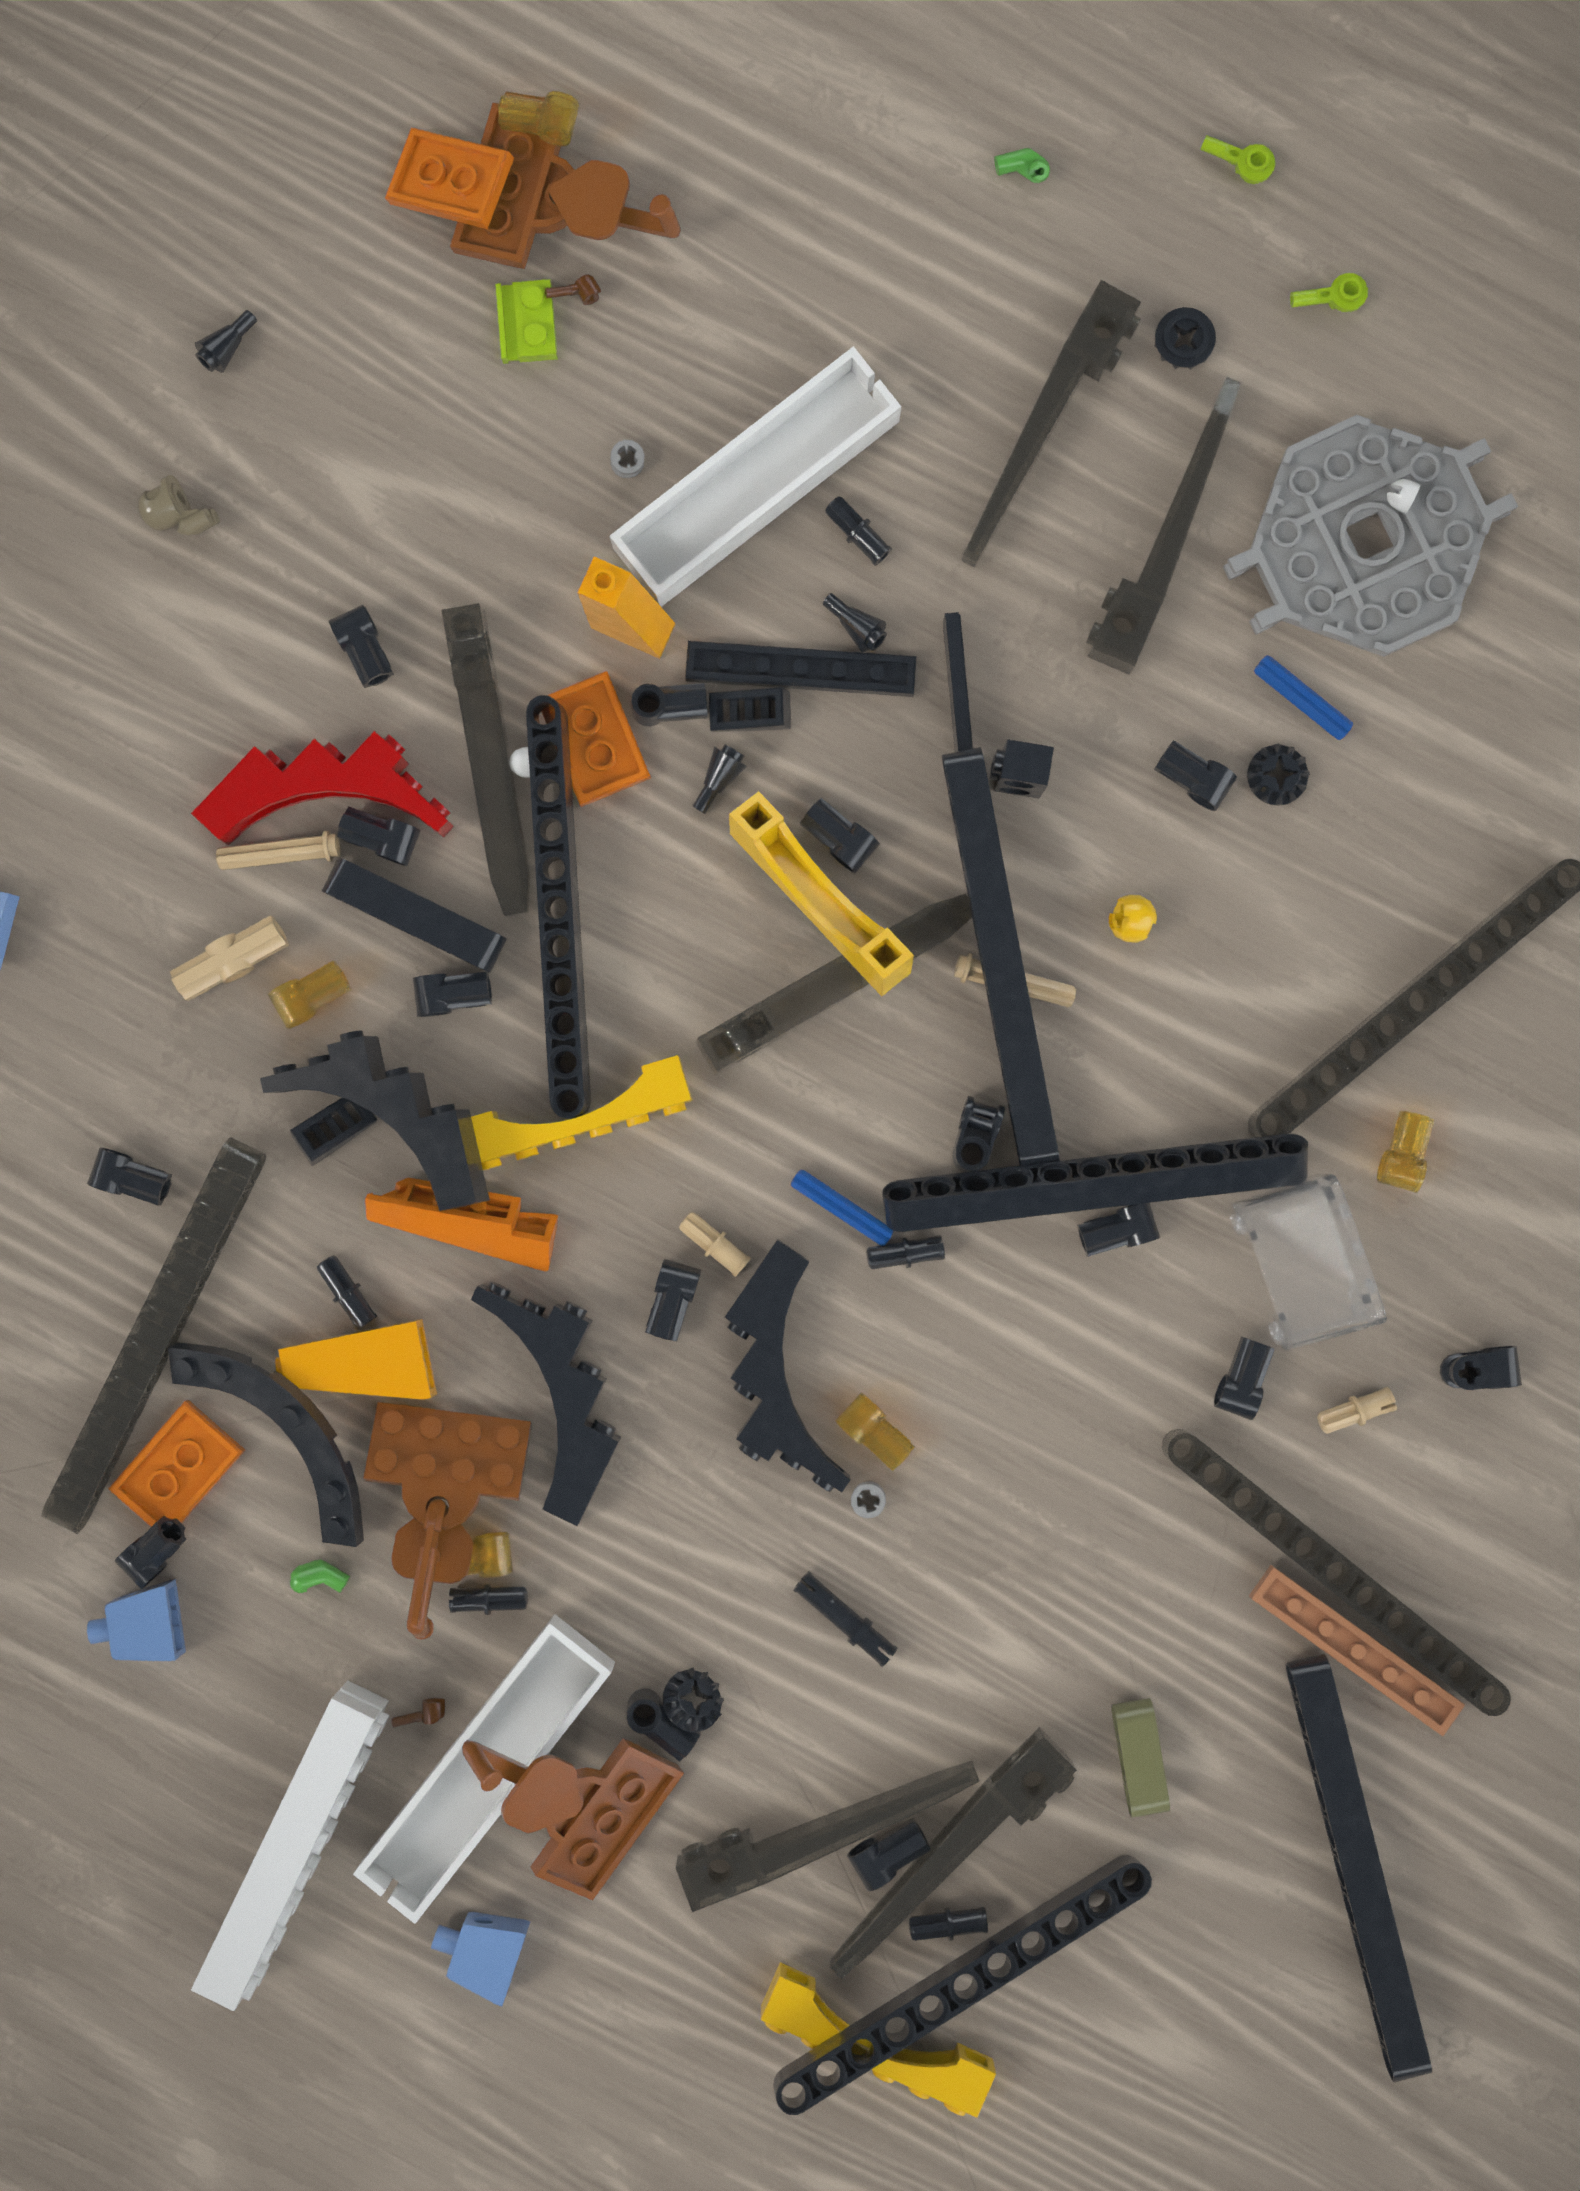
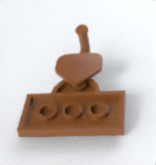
(584, 200)
(448, 1459)
(585, 1810)

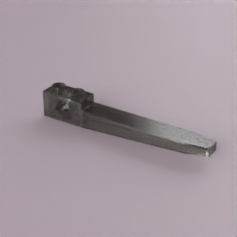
(1081, 355)
(1142, 600)
(488, 754)
(822, 989)
(985, 1810)
(773, 1857)

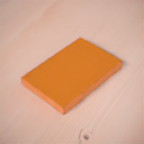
(449, 178)
(600, 740)
(177, 1466)

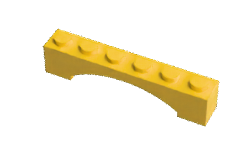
(864, 943)
(657, 1089)
(952, 2076)

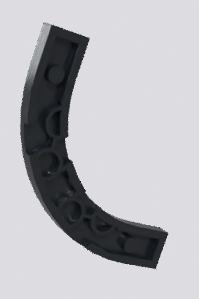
(295, 1415)

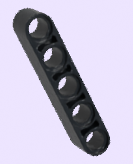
(414, 914)

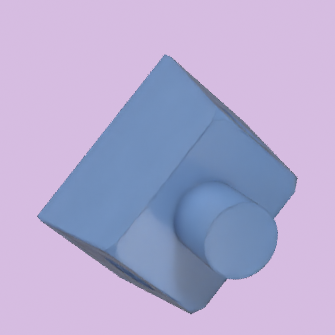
(142, 1625)
(483, 1953)

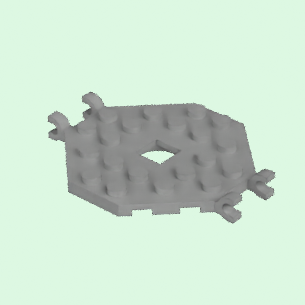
(1343, 480)

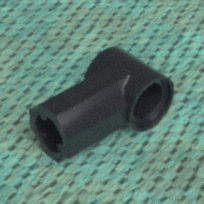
(358, 638)
(675, 703)
(1204, 780)
(387, 838)
(846, 840)
(442, 993)
(120, 1174)
(1128, 1227)
(674, 1291)
(1241, 1388)
(149, 1553)
(658, 1726)
(880, 1858)

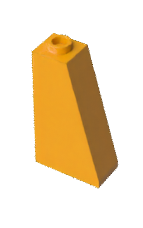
(623, 608)
(367, 1362)

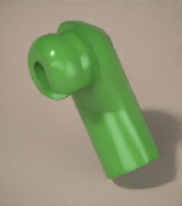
(1024, 162)
(315, 1573)

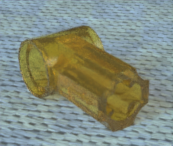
(548, 116)
(299, 999)
(1404, 1161)
(869, 1426)
(491, 1555)

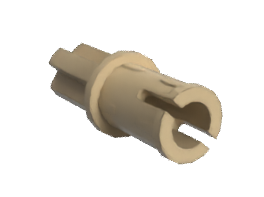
(714, 1243)
(1357, 1410)

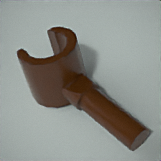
(585, 287)
(432, 1711)

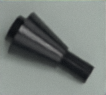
(219, 347)
(862, 627)
(722, 770)

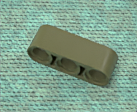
(1140, 1757)

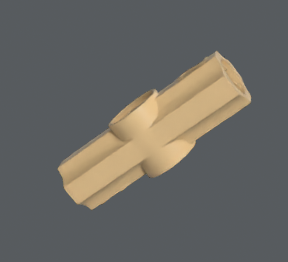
(229, 958)

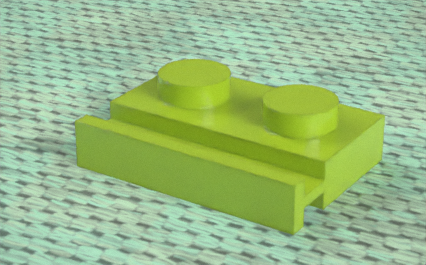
(526, 322)

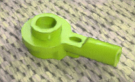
(1252, 163)
(1345, 294)

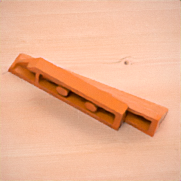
(485, 1227)

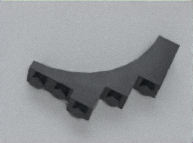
(437, 1135)
(761, 1373)
(574, 1389)

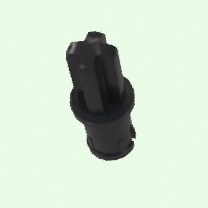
(857, 530)
(906, 1252)
(346, 1292)
(488, 1599)
(948, 1924)

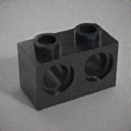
(1022, 768)

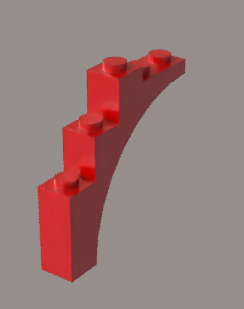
(260, 786)

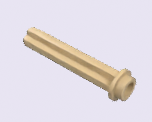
(279, 851)
(1038, 987)

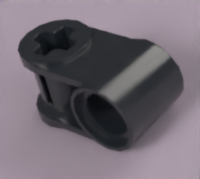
(977, 1132)
(1486, 1369)

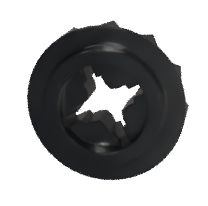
(1185, 321)
(1266, 787)
(681, 1711)

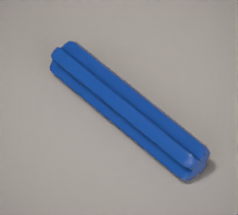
(1303, 697)
(842, 1207)

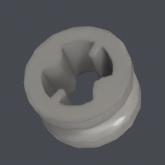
(627, 445)
(875, 1489)

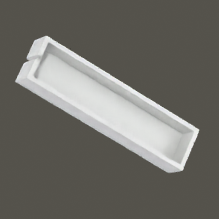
(756, 477)
(450, 1808)
(292, 1846)

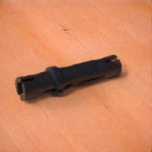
(844, 1618)

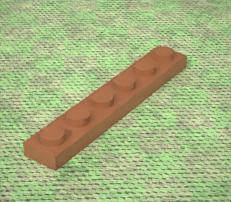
(1356, 1650)

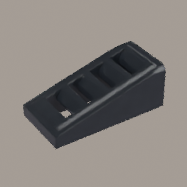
(765, 695)
(341, 1138)

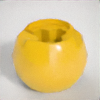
(1132, 918)

